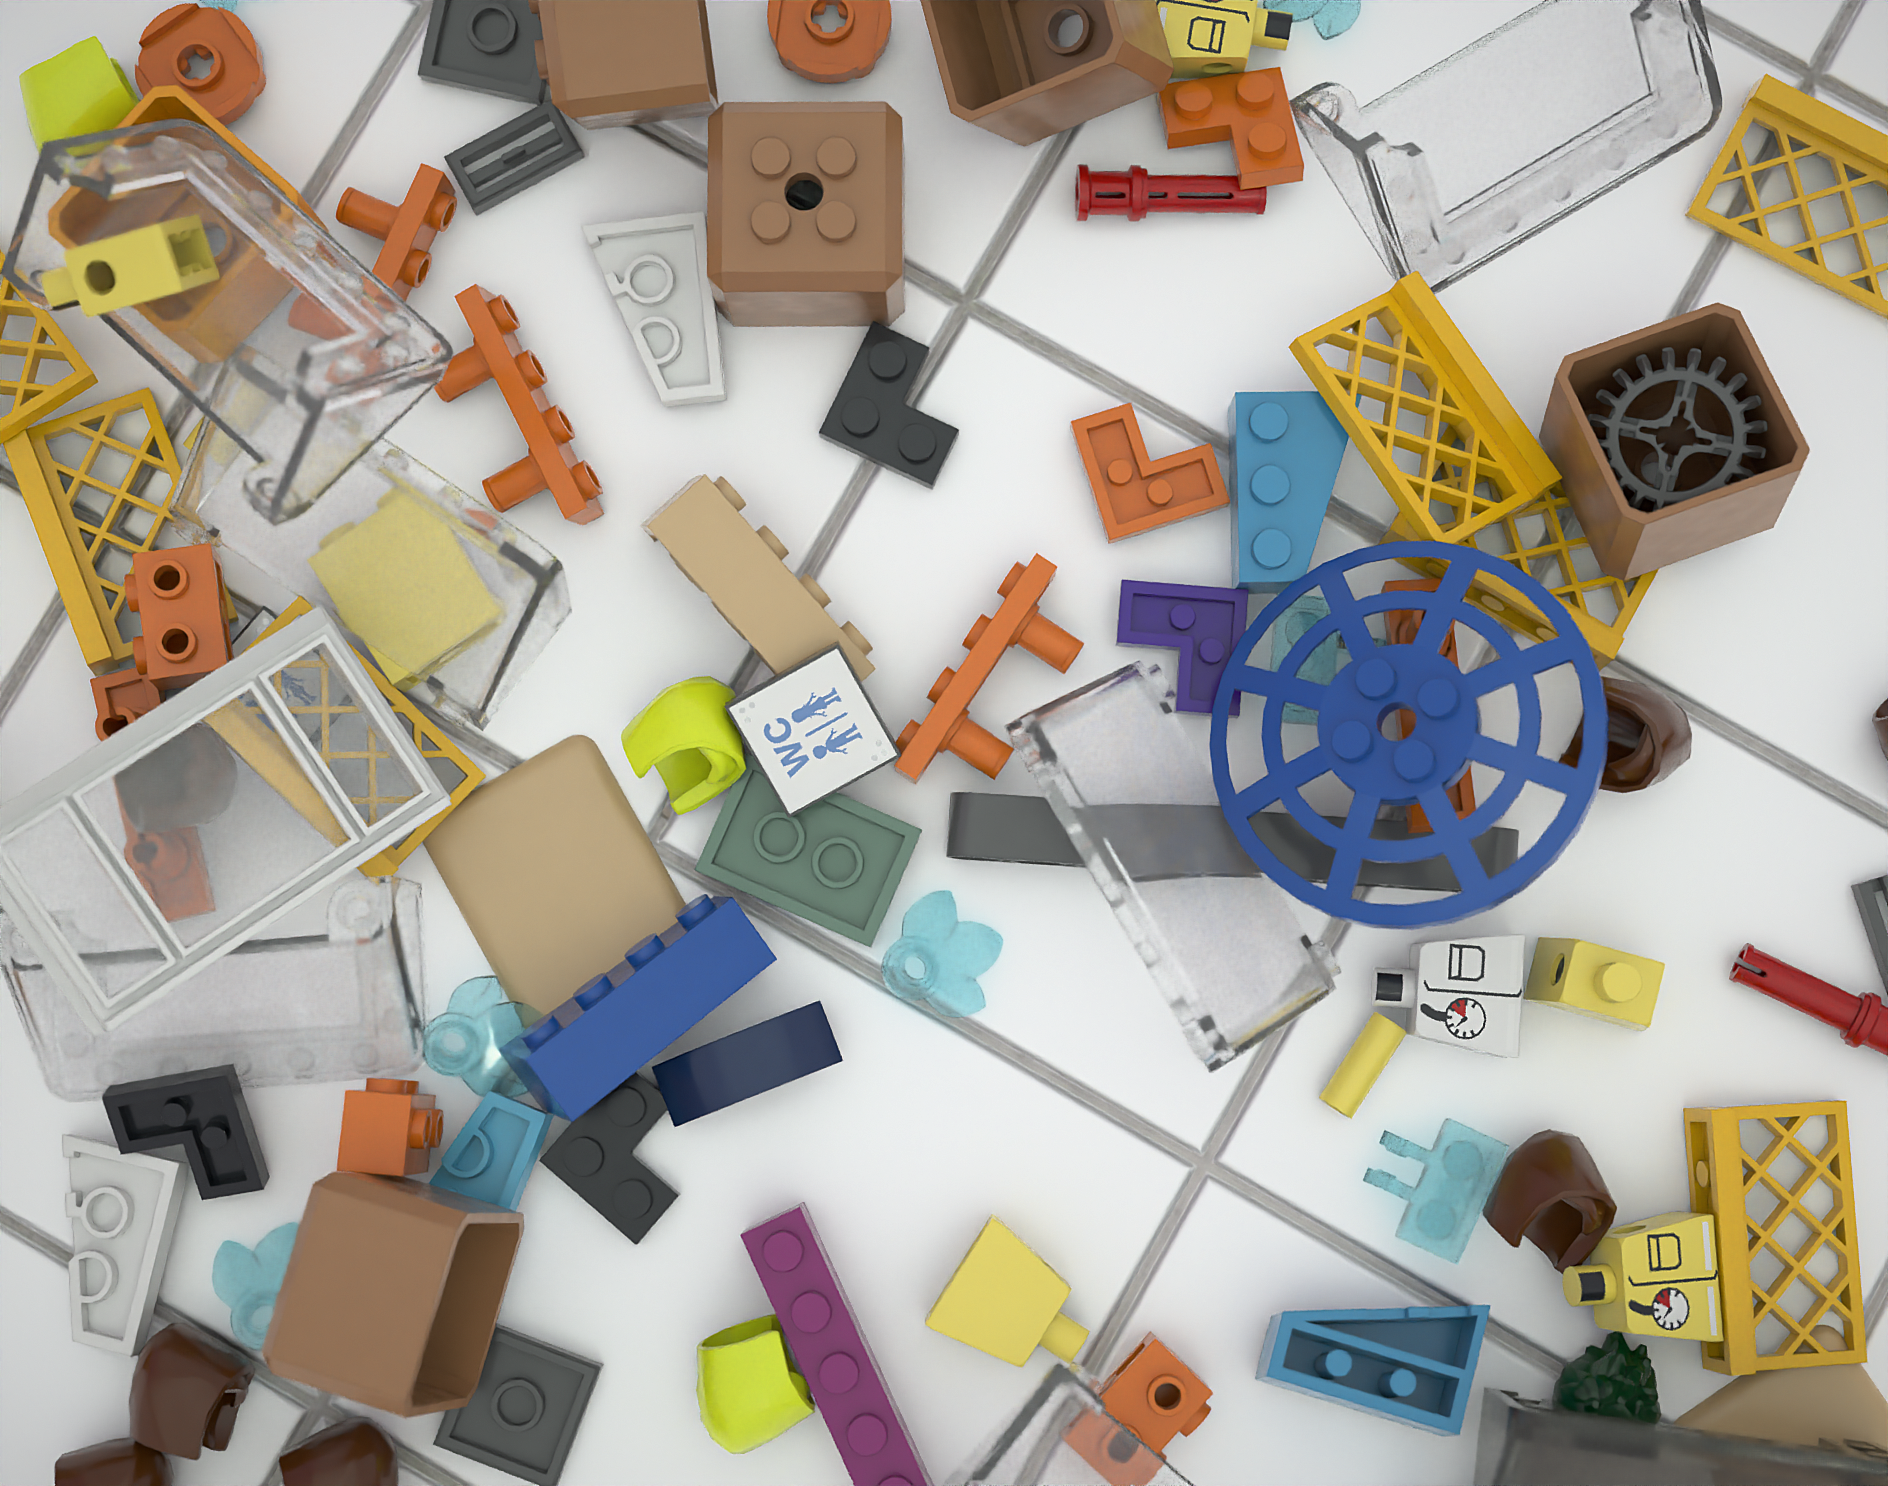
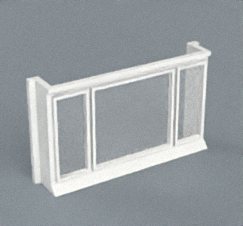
(209, 820)

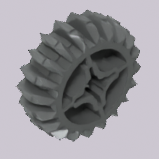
(1688, 381)

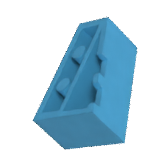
(1281, 481)
(1382, 1362)

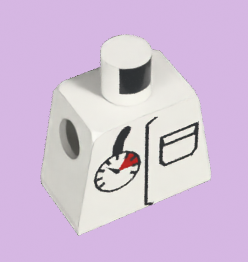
(1460, 992)

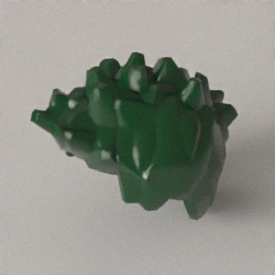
(1611, 1382)

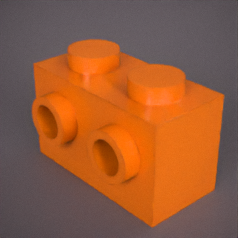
(180, 615)
(388, 1128)
(1156, 1394)

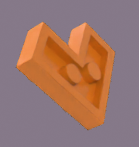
(1238, 108)
(1137, 493)

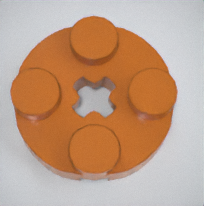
(191, 30)
(835, 55)

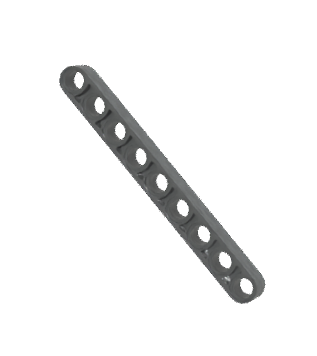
(1029, 833)

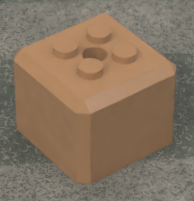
(626, 60)
(1017, 80)
(818, 264)
(1641, 541)
(392, 1292)

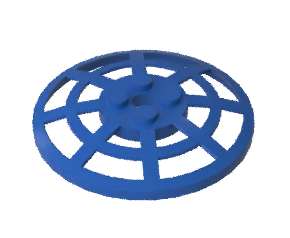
(1427, 760)

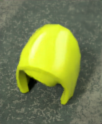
(75, 93)
(687, 741)
(749, 1385)

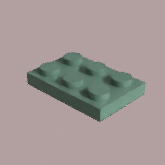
(823, 864)

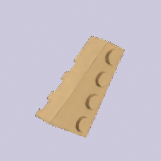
(747, 578)

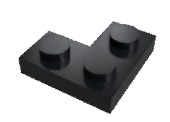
(872, 413)
(201, 1112)
(599, 1159)

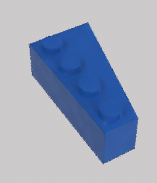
(638, 1006)

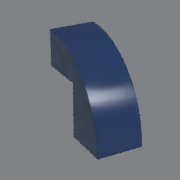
(747, 1063)

